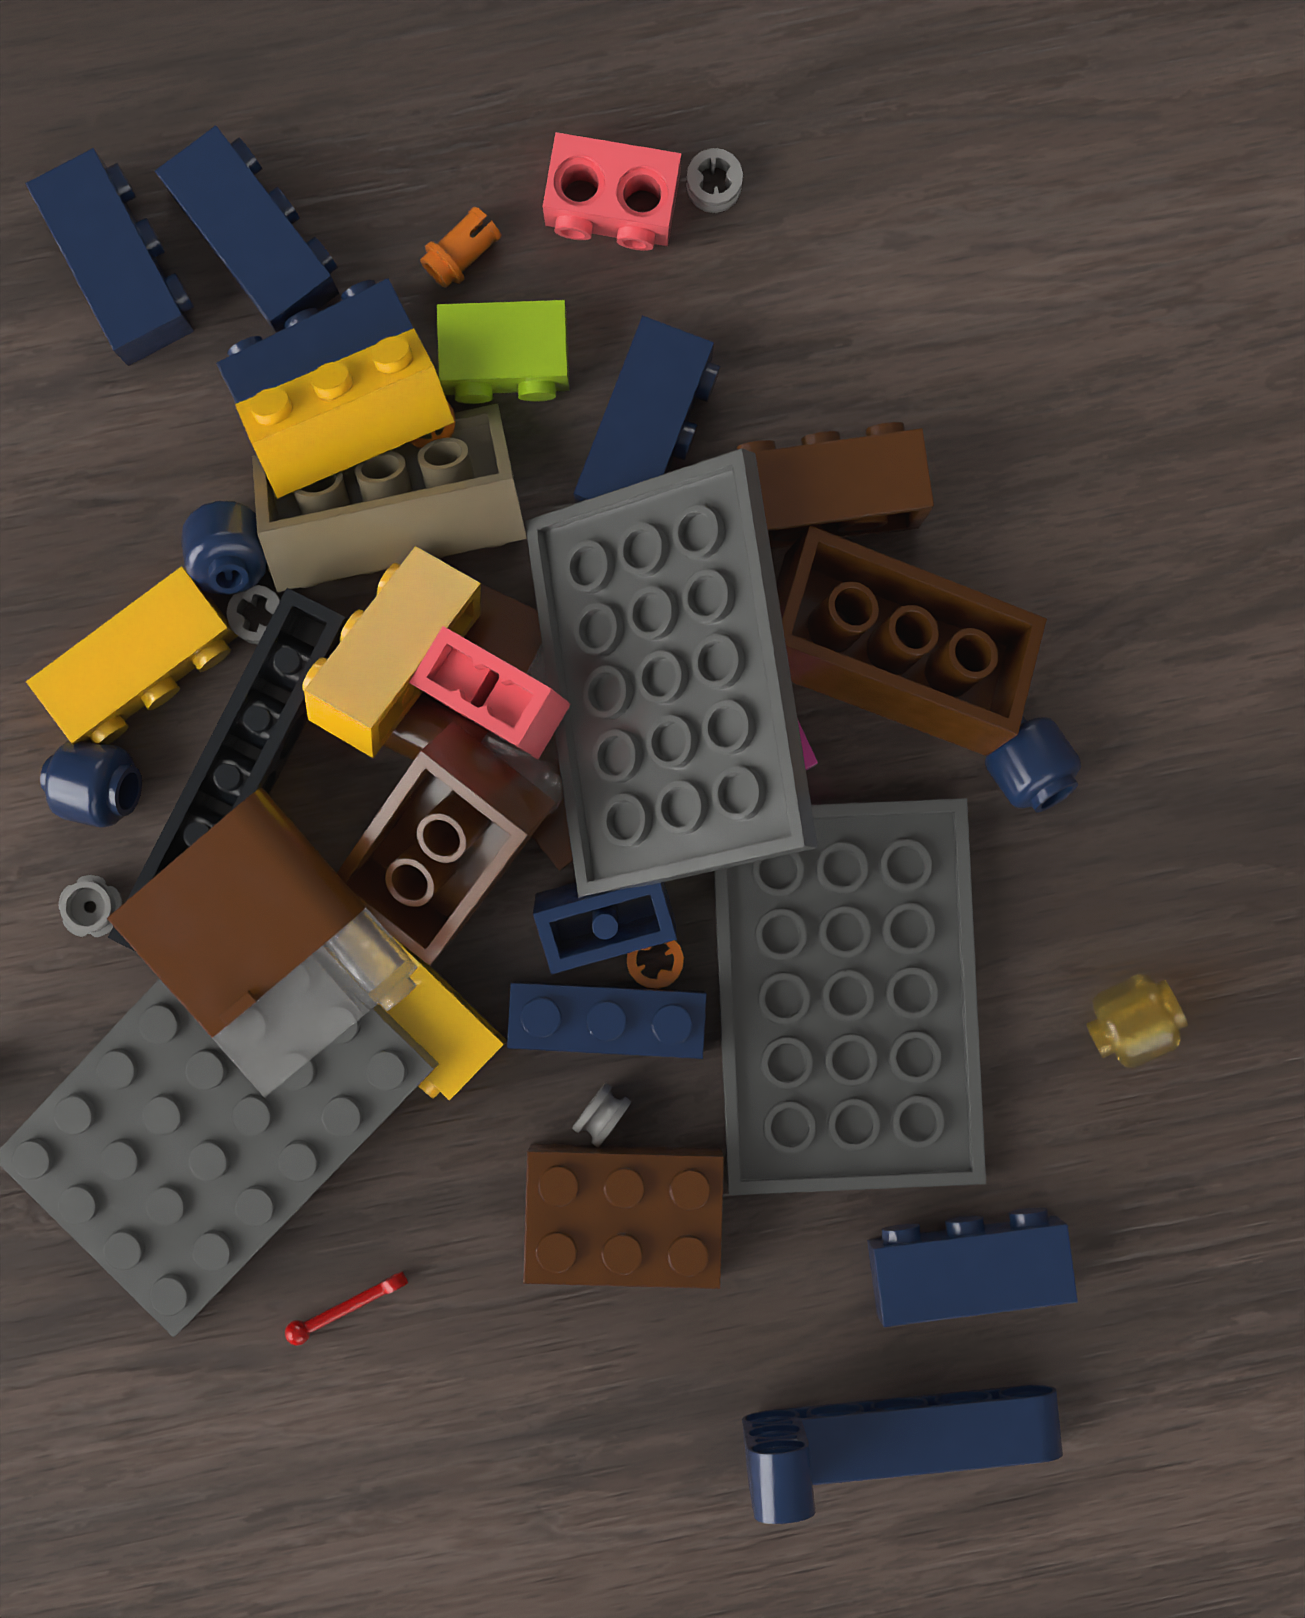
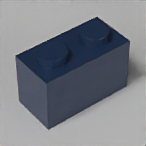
(602, 924)

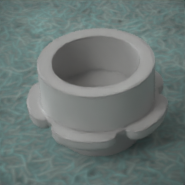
(73, 902)

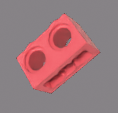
(616, 173)
(490, 692)

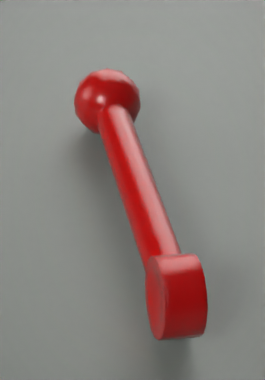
(298, 1332)

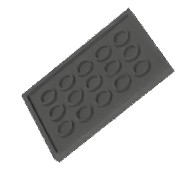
(675, 678)
(853, 1006)
(178, 1160)

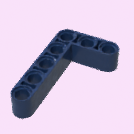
(890, 1439)

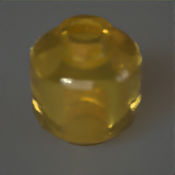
(1136, 1021)

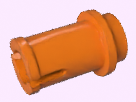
(457, 249)

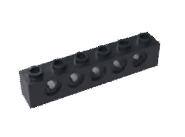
(252, 731)

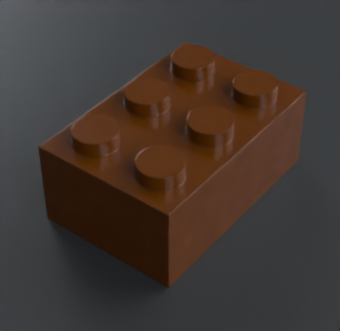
(844, 484)
(443, 841)
(623, 1216)

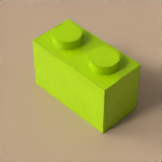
(503, 350)

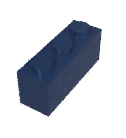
(249, 227)
(113, 255)
(315, 338)
(649, 409)
(606, 1019)
(971, 1268)

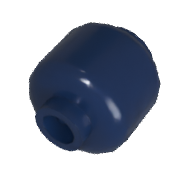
(223, 548)
(1035, 765)
(91, 783)

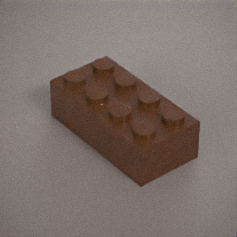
(906, 642)

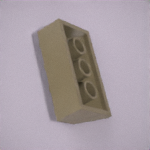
(363, 519)

